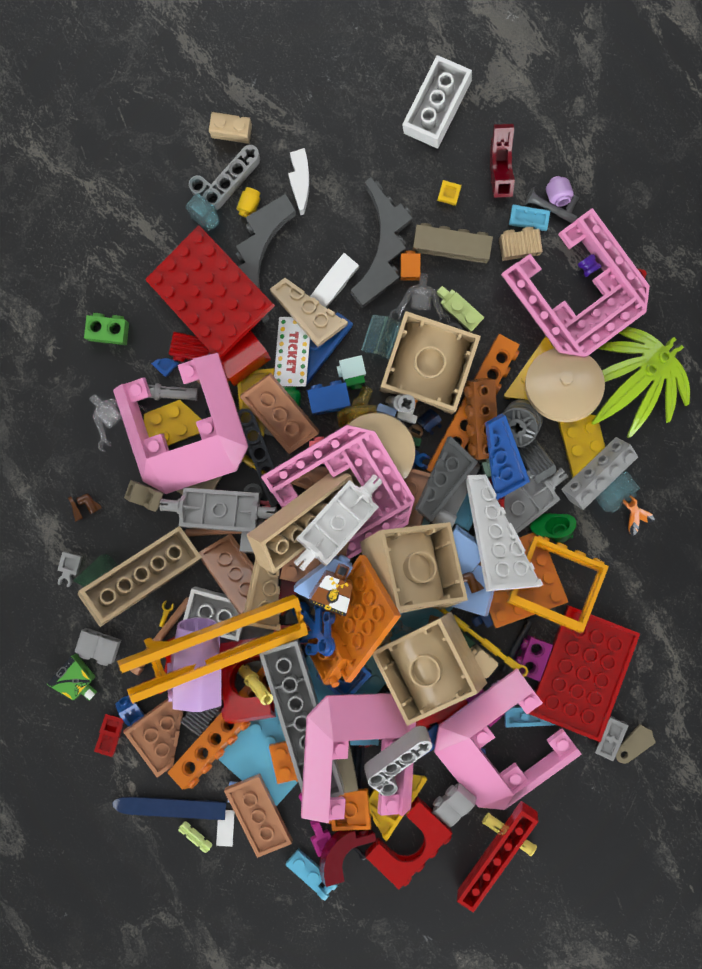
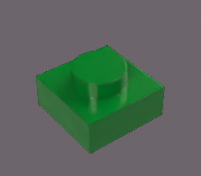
(355, 382)

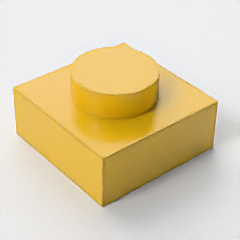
(449, 192)

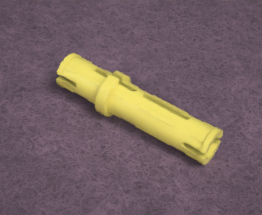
(252, 680)
(496, 826)

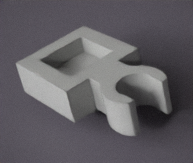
(69, 565)

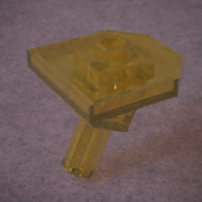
(358, 408)

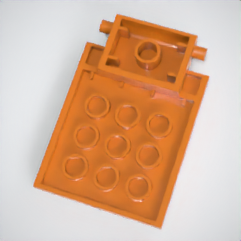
(362, 630)

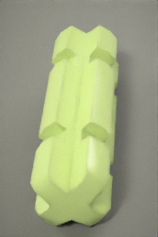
(195, 837)

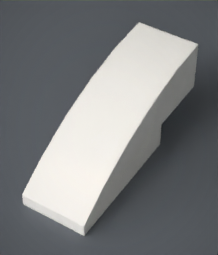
(300, 178)
(335, 280)

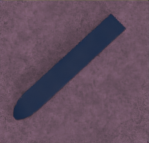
(171, 808)

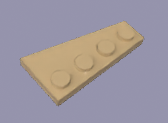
(309, 314)
(262, 591)

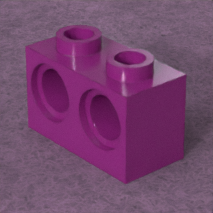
(538, 658)

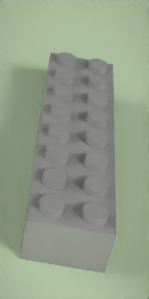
(294, 700)

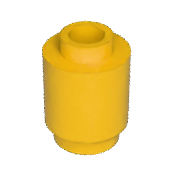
(248, 202)

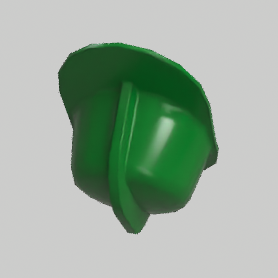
(554, 526)

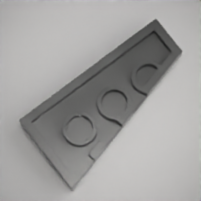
(447, 475)

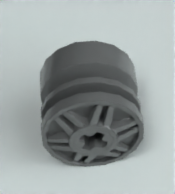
(529, 419)

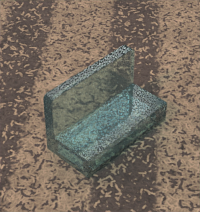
(381, 336)

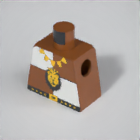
(333, 590)

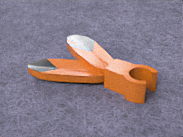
(636, 515)

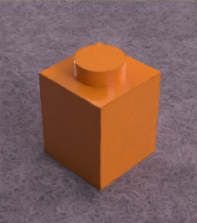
(410, 266)

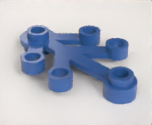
(325, 642)

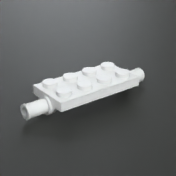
(337, 522)

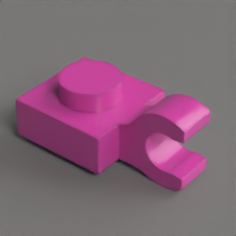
(320, 837)

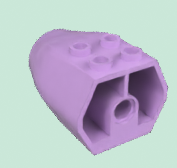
(202, 692)

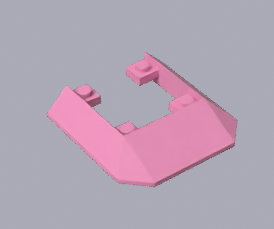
(621, 284)
(221, 434)
(366, 456)
(467, 731)
(327, 738)

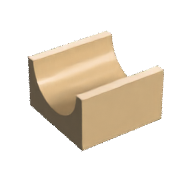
(430, 362)
(417, 566)
(429, 669)

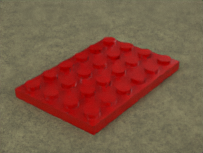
(209, 292)
(585, 675)

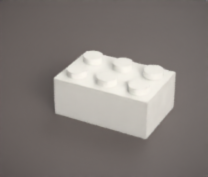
(214, 606)

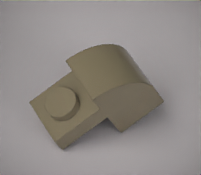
(144, 495)

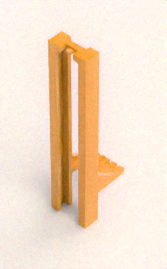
(161, 649)

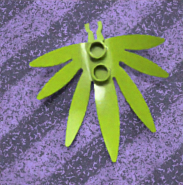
(654, 366)

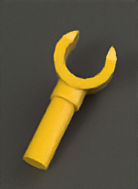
(165, 613)

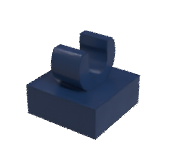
(429, 420)
(479, 619)

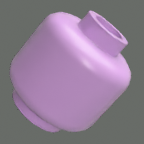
(559, 191)

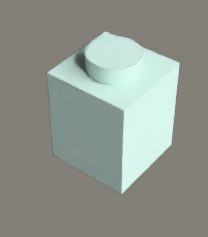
(351, 367)

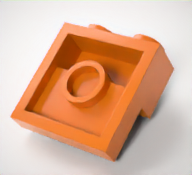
(282, 762)
(356, 812)

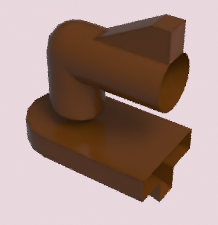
(85, 499)
(473, 584)

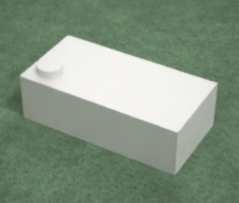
(437, 101)

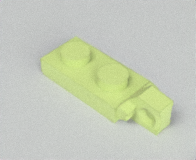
(459, 309)

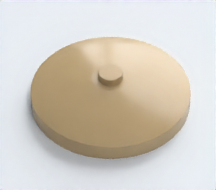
(564, 386)
(394, 437)

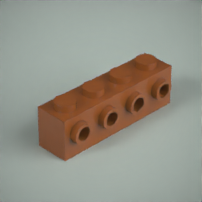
(480, 408)

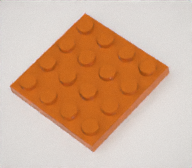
(548, 595)

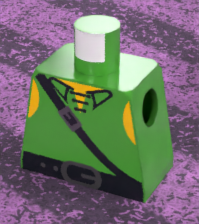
(74, 679)

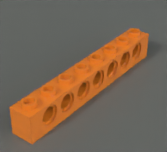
(500, 346)
(181, 770)

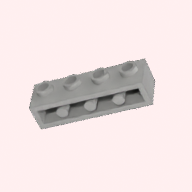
(599, 473)

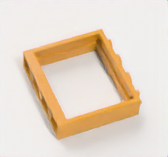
(578, 557)

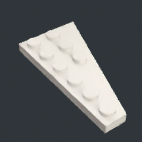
(498, 544)

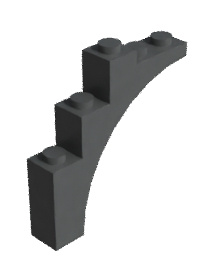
(391, 222)
(264, 225)

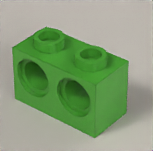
(106, 334)

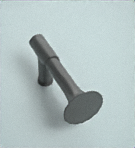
(563, 213)

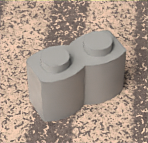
(97, 646)
(453, 804)

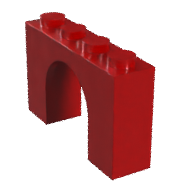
(237, 708)
(401, 868)

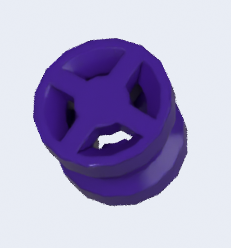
(589, 265)

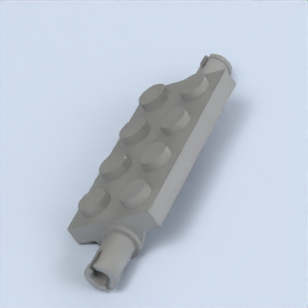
(532, 500)
(218, 509)

